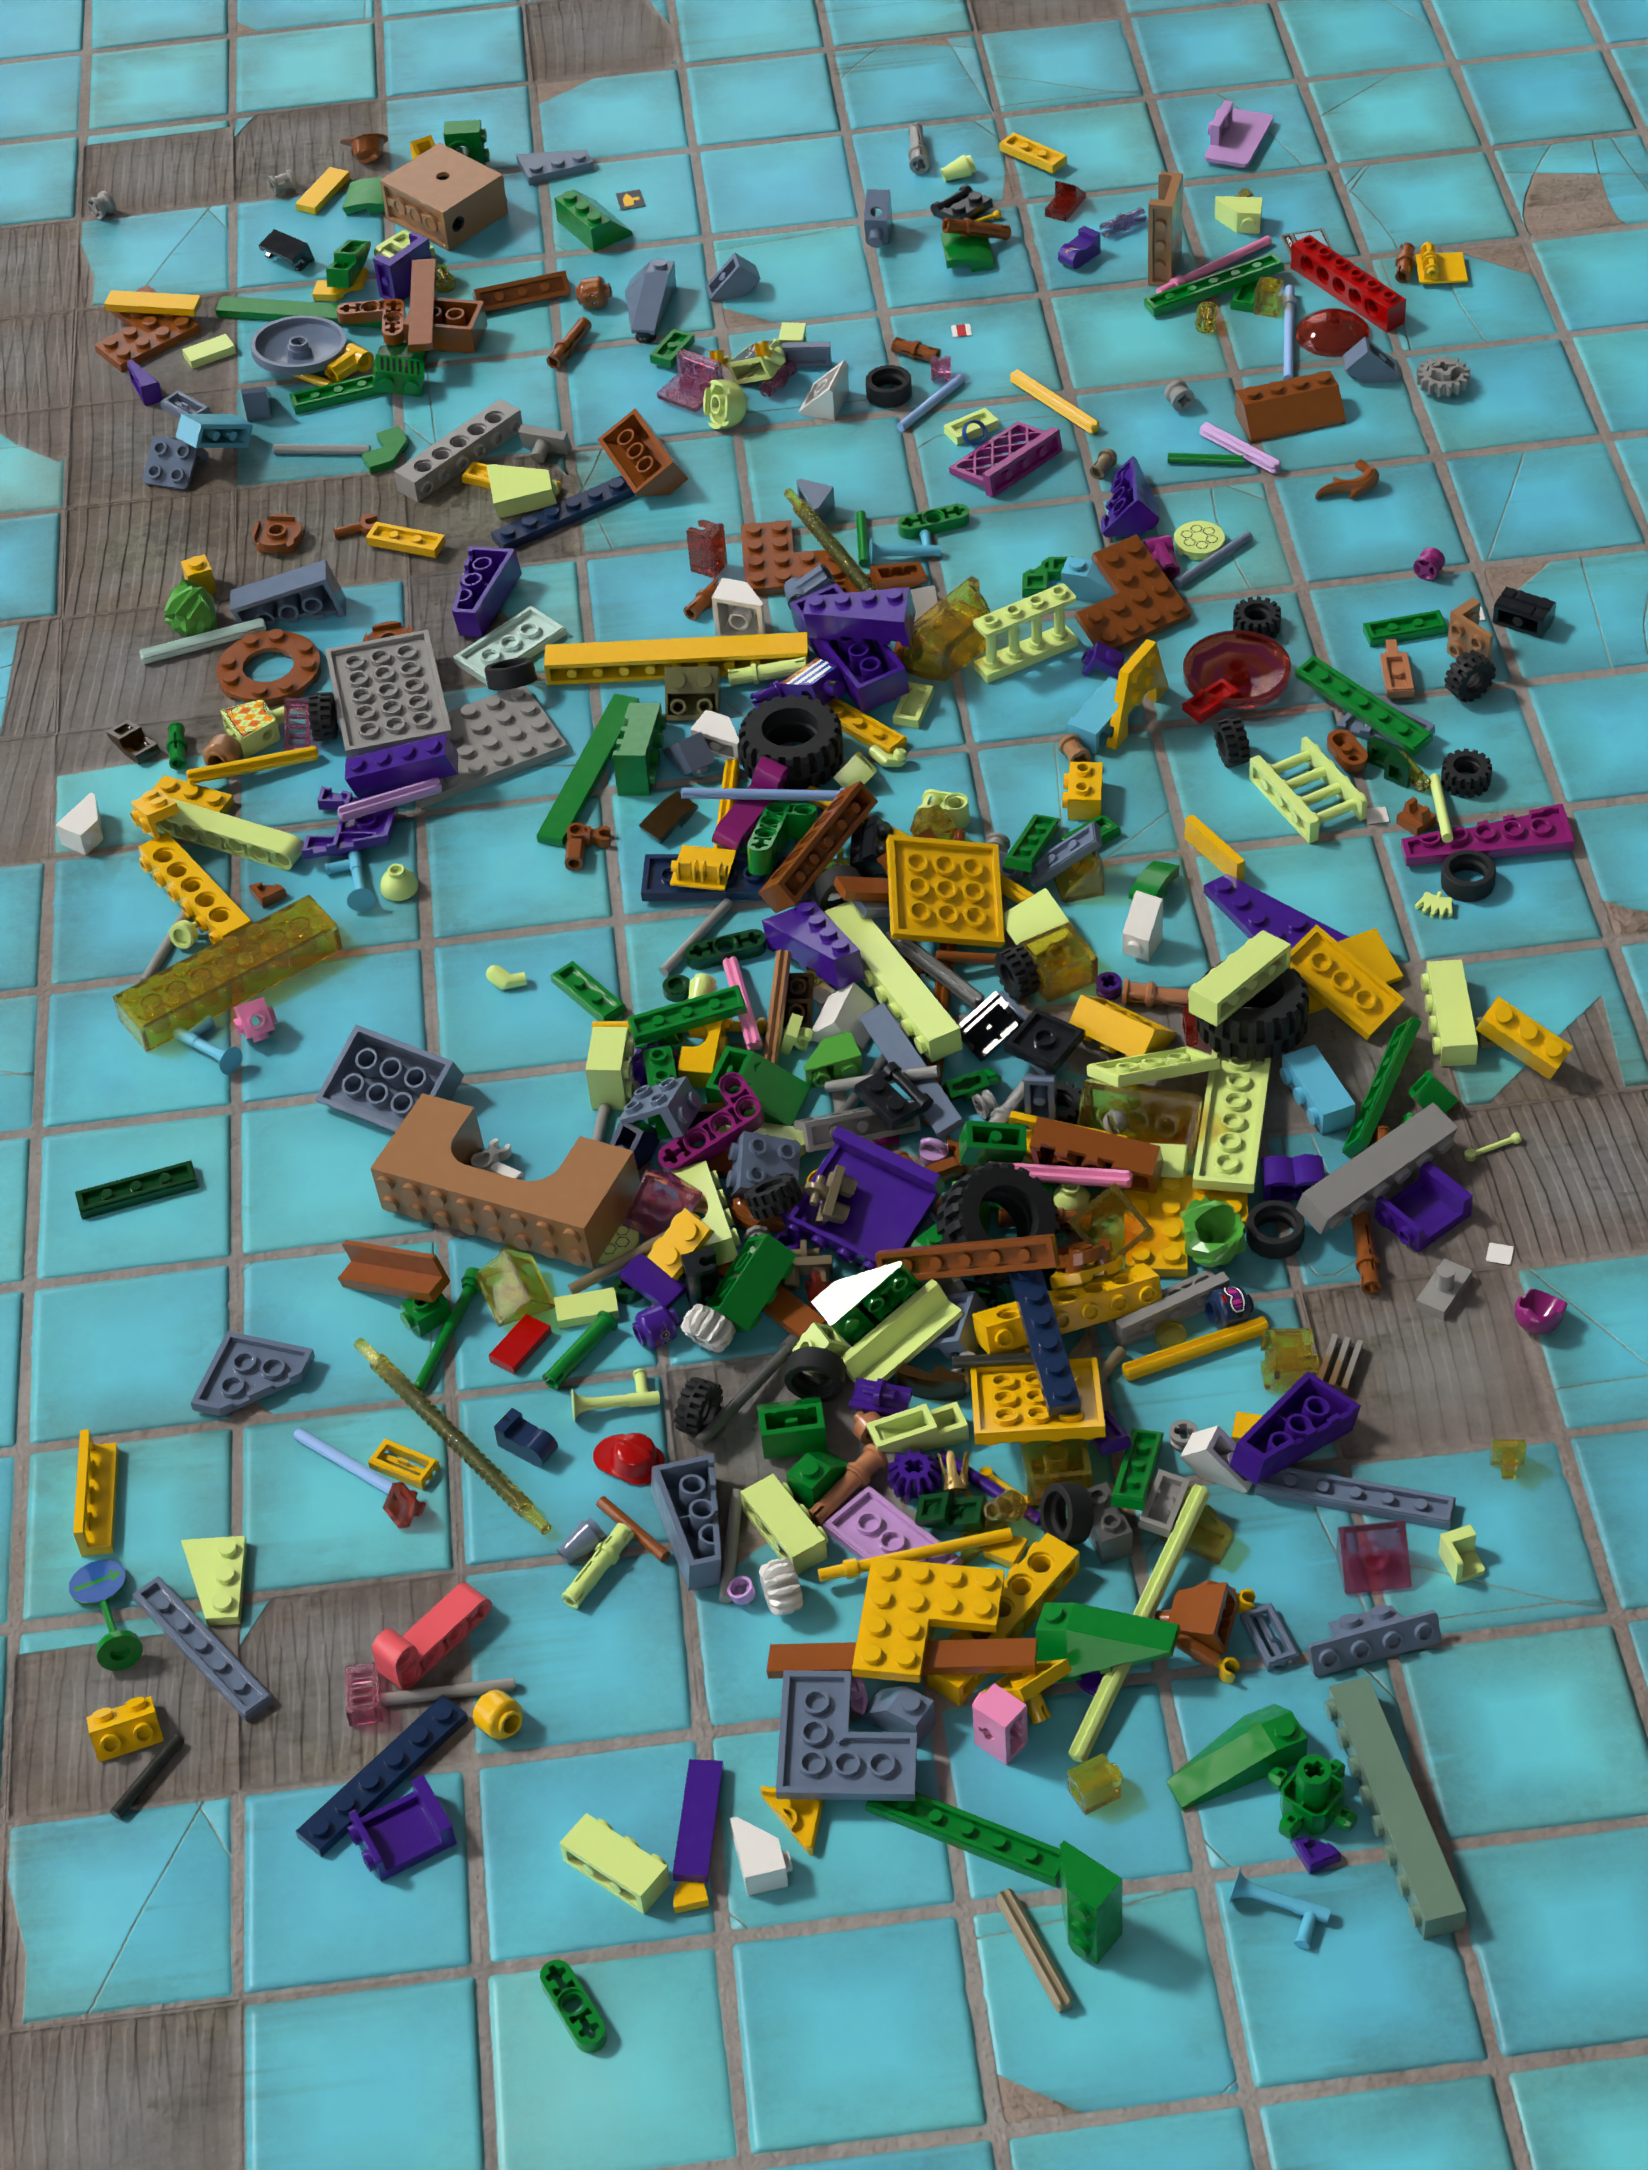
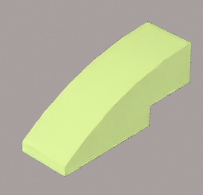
(920, 1429)

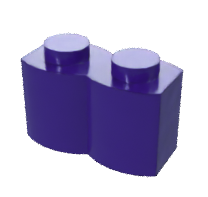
(1289, 1177)

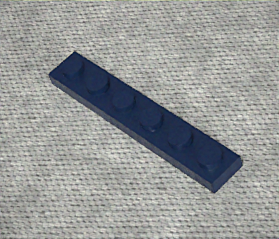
(562, 513)
(1045, 1342)
(382, 1775)

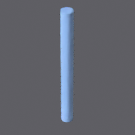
(930, 402)
(342, 1460)

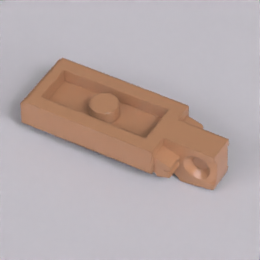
(1396, 672)

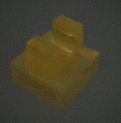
(1508, 1454)

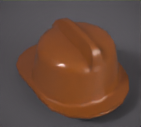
(367, 146)

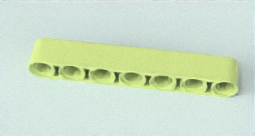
(233, 835)

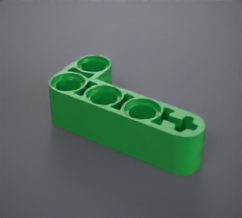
(774, 829)

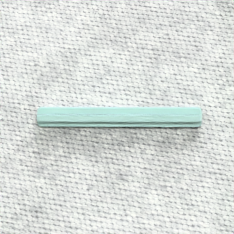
(201, 641)

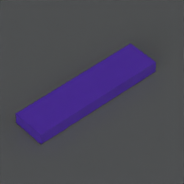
(698, 1821)

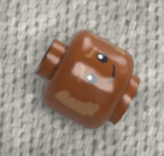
(593, 292)

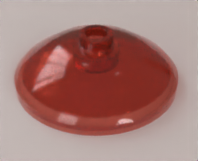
(1331, 332)

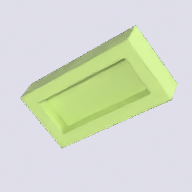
(209, 351)
(973, 430)
(913, 705)
(584, 1307)

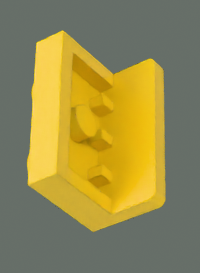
(152, 808)
(682, 1237)
(124, 1728)

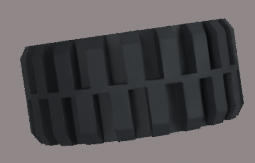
(794, 721)
(1267, 1030)
(1011, 1189)

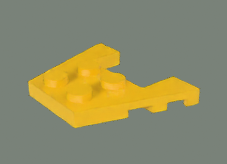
(1138, 676)

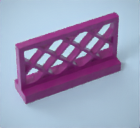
(1010, 466)

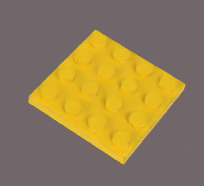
(944, 891)
(1012, 1406)

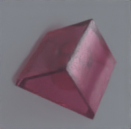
(658, 1201)
(1373, 1556)

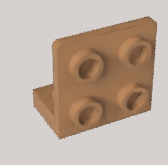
(1466, 633)

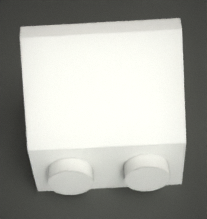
(737, 609)

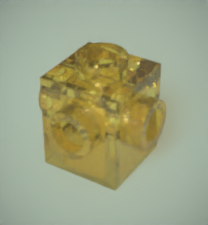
(936, 819)

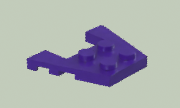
(350, 835)

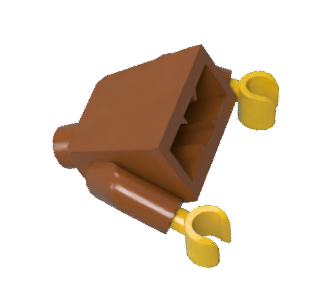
(1206, 1622)

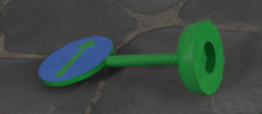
(97, 1585)

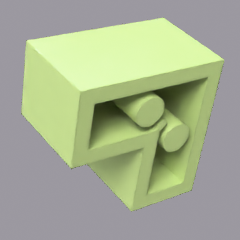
(609, 1067)

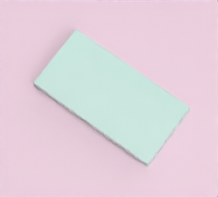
(517, 638)

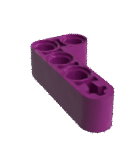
(742, 818)
(708, 1129)

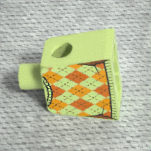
(253, 725)

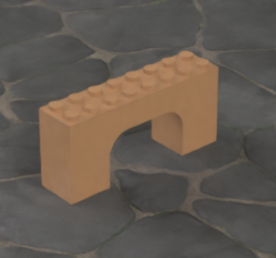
(564, 1216)

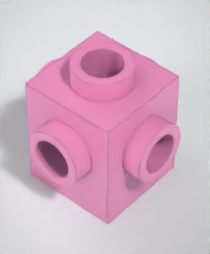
(244, 1015)

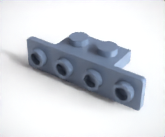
(1371, 1638)

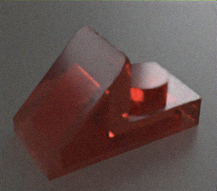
(1065, 202)

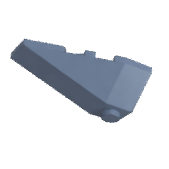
(649, 295)

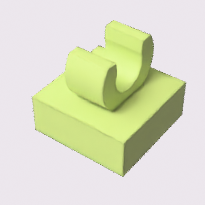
(795, 1035)

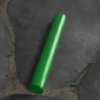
(1218, 459)
(862, 538)

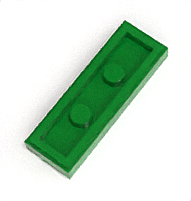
(1405, 628)
(588, 992)

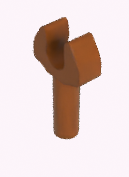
(365, 525)

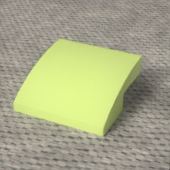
(1033, 917)

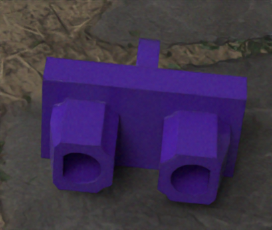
(880, 1397)

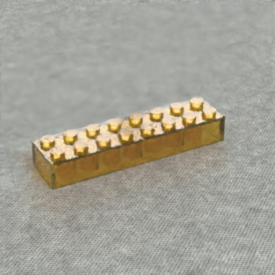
(228, 972)

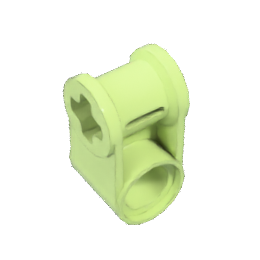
(953, 804)

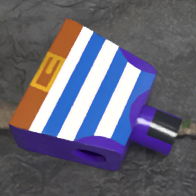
(817, 680)

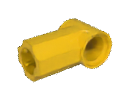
(353, 359)

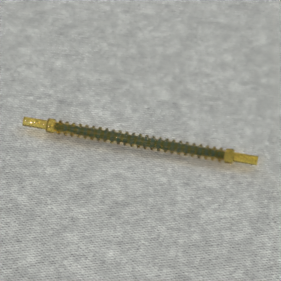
(829, 542)
(455, 1439)

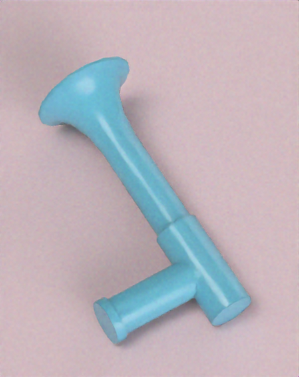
(924, 550)
(360, 898)
(228, 1059)
(1309, 1910)

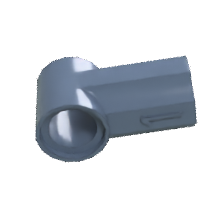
(811, 582)

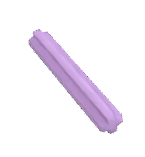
(1240, 447)
(389, 799)

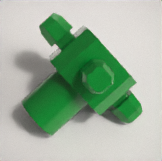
(1312, 1797)

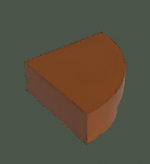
(267, 894)

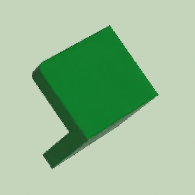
(1431, 1089)

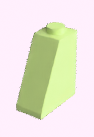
(521, 489)

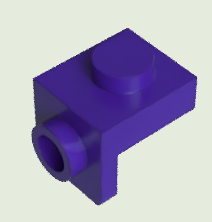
(1103, 658)

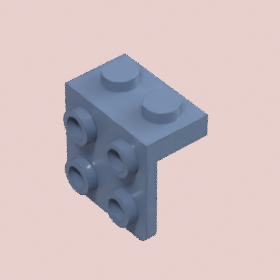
(171, 463)
(671, 1099)
(758, 1158)

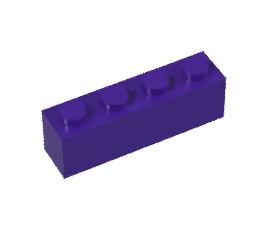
(401, 766)

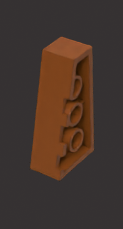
(1078, 1146)

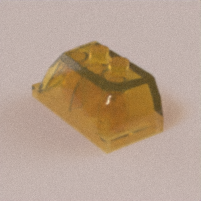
(945, 634)
(1152, 1112)

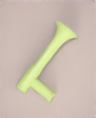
(641, 1398)

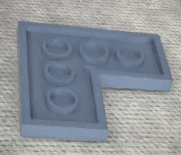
(826, 1760)

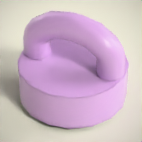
(932, 1150)

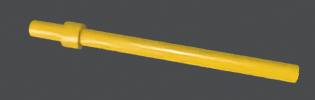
(852, 1568)

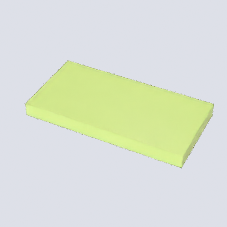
(1153, 1066)

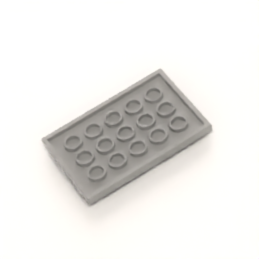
(387, 692)
(497, 740)

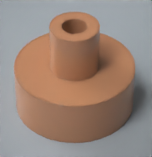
(860, 1429)

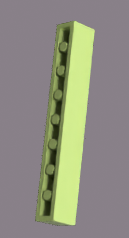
(899, 986)

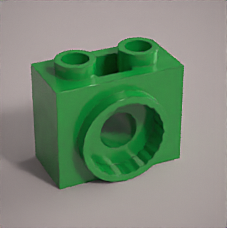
(467, 134)

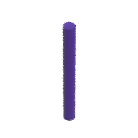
(989, 1487)

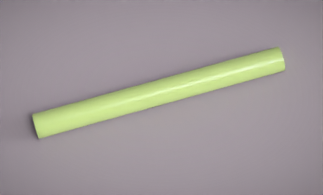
(1441, 808)

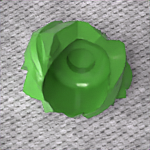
(190, 609)
(1212, 1232)

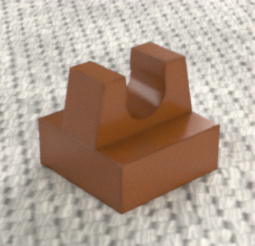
(1415, 817)

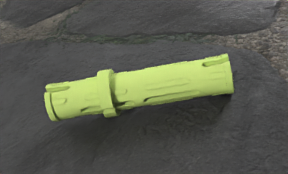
(757, 673)
(604, 1556)

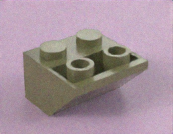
(691, 692)

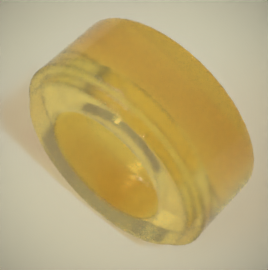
(1169, 1334)

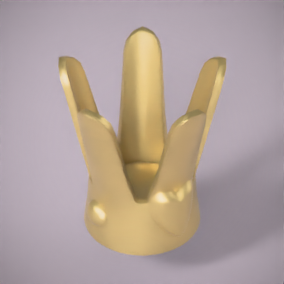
(952, 1481)

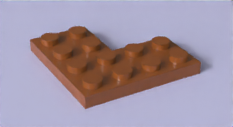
(145, 336)
(771, 558)
(1143, 597)

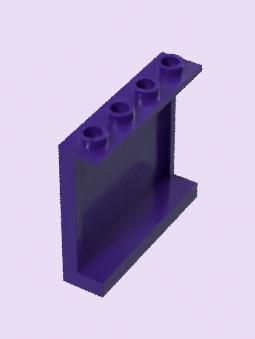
(885, 1208)

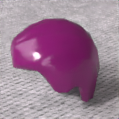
(1539, 1312)

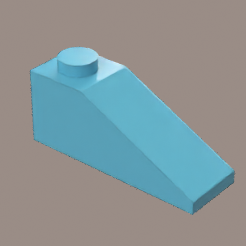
(1085, 580)

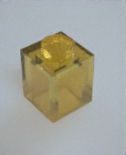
(1268, 296)
(1094, 1783)

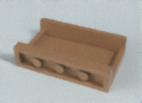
(1165, 229)

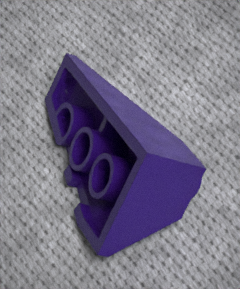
(1132, 504)

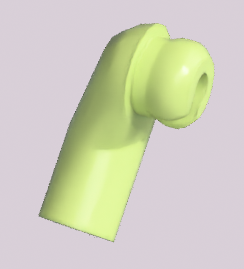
(896, 759)
(503, 979)

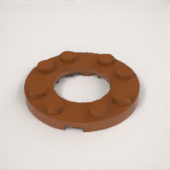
(305, 668)

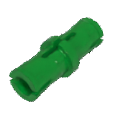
(176, 746)

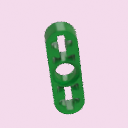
(912, 524)
(573, 2021)

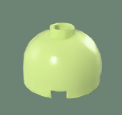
(724, 404)

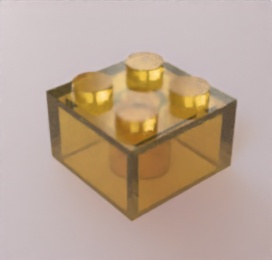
(1062, 961)
(1053, 1463)

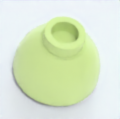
(398, 883)
(1071, 1197)

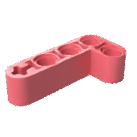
(415, 1653)

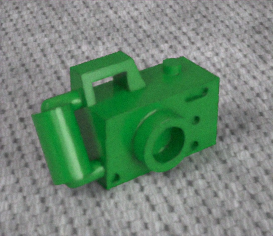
(970, 1084)

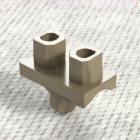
(836, 1184)
(806, 1261)

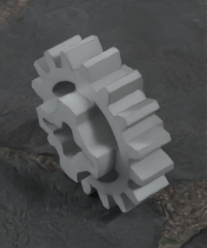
(1443, 376)

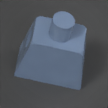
(878, 228)

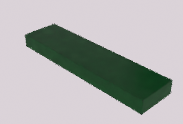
(136, 1189)

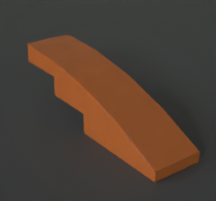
(891, 576)

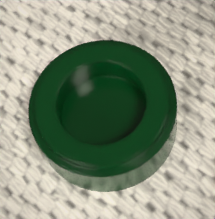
(676, 988)

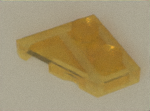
(1210, 1537)

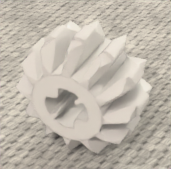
(708, 1328)
(781, 1586)

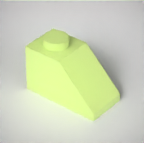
(1239, 213)

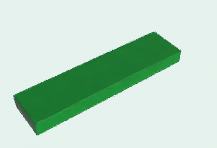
(333, 394)
(1032, 843)
(687, 1015)
(1137, 1470)

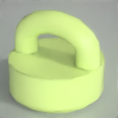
(184, 934)

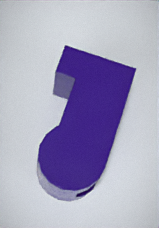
(1081, 248)

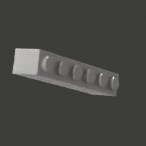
(1377, 1169)

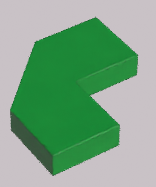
(392, 443)
(1038, 579)

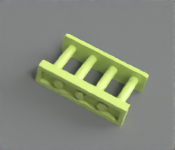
(1033, 649)
(1295, 807)

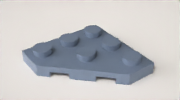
(247, 1371)

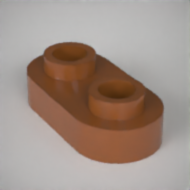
(1347, 751)

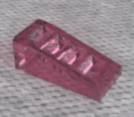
(296, 704)
(368, 1712)

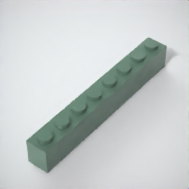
(1395, 1809)

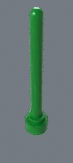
(470, 1288)

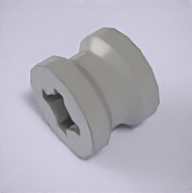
(101, 205)
(1179, 395)

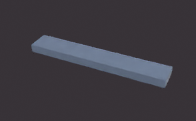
(897, 1047)
(1360, 1497)
(203, 1649)

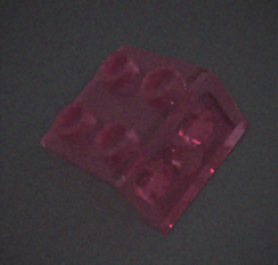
(691, 381)

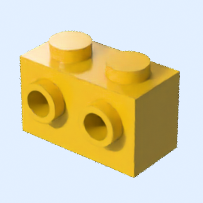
(1084, 790)

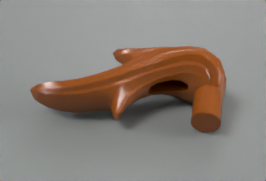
(1354, 487)
(742, 1217)

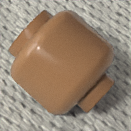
(222, 749)

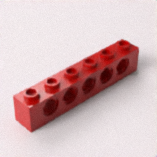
(1348, 283)

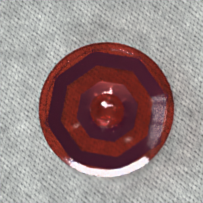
(1245, 660)

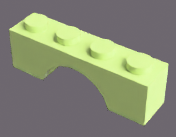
(712, 1204)

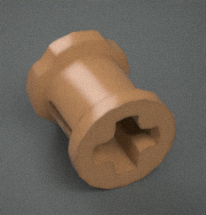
(1072, 748)

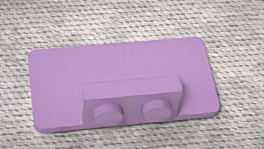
(1236, 135)

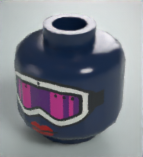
(1228, 1307)

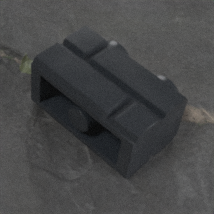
(1524, 612)
(868, 844)

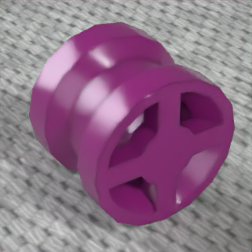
(1429, 563)

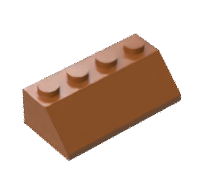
(1289, 406)
(642, 457)

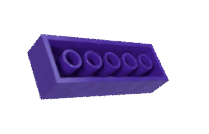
(867, 668)

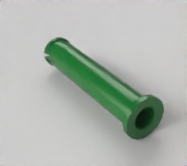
(580, 1349)

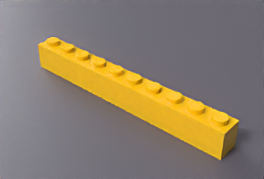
(638, 658)

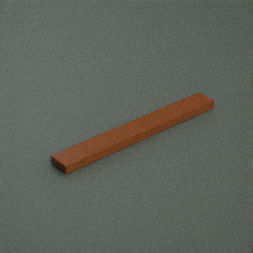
(940, 1658)

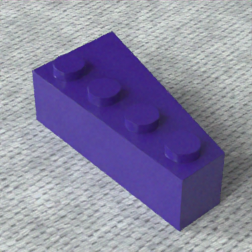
(484, 588)
(862, 615)

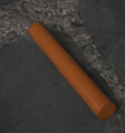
(965, 957)
(640, 1534)

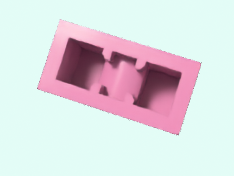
(1000, 1723)

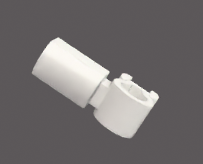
(490, 1160)

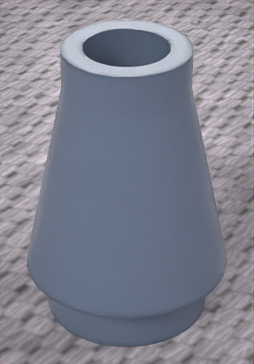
(581, 1540)

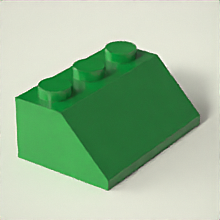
(589, 220)
(752, 1281)
(1089, 1903)

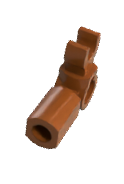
(580, 836)
(950, 1167)

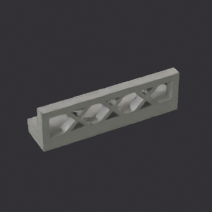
(860, 1121)
(1177, 1304)

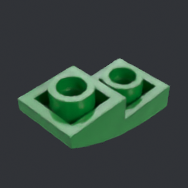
(1155, 879)

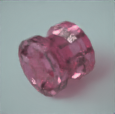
(940, 368)

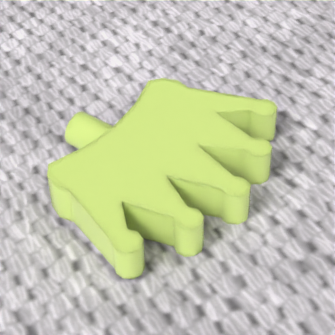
(1435, 903)

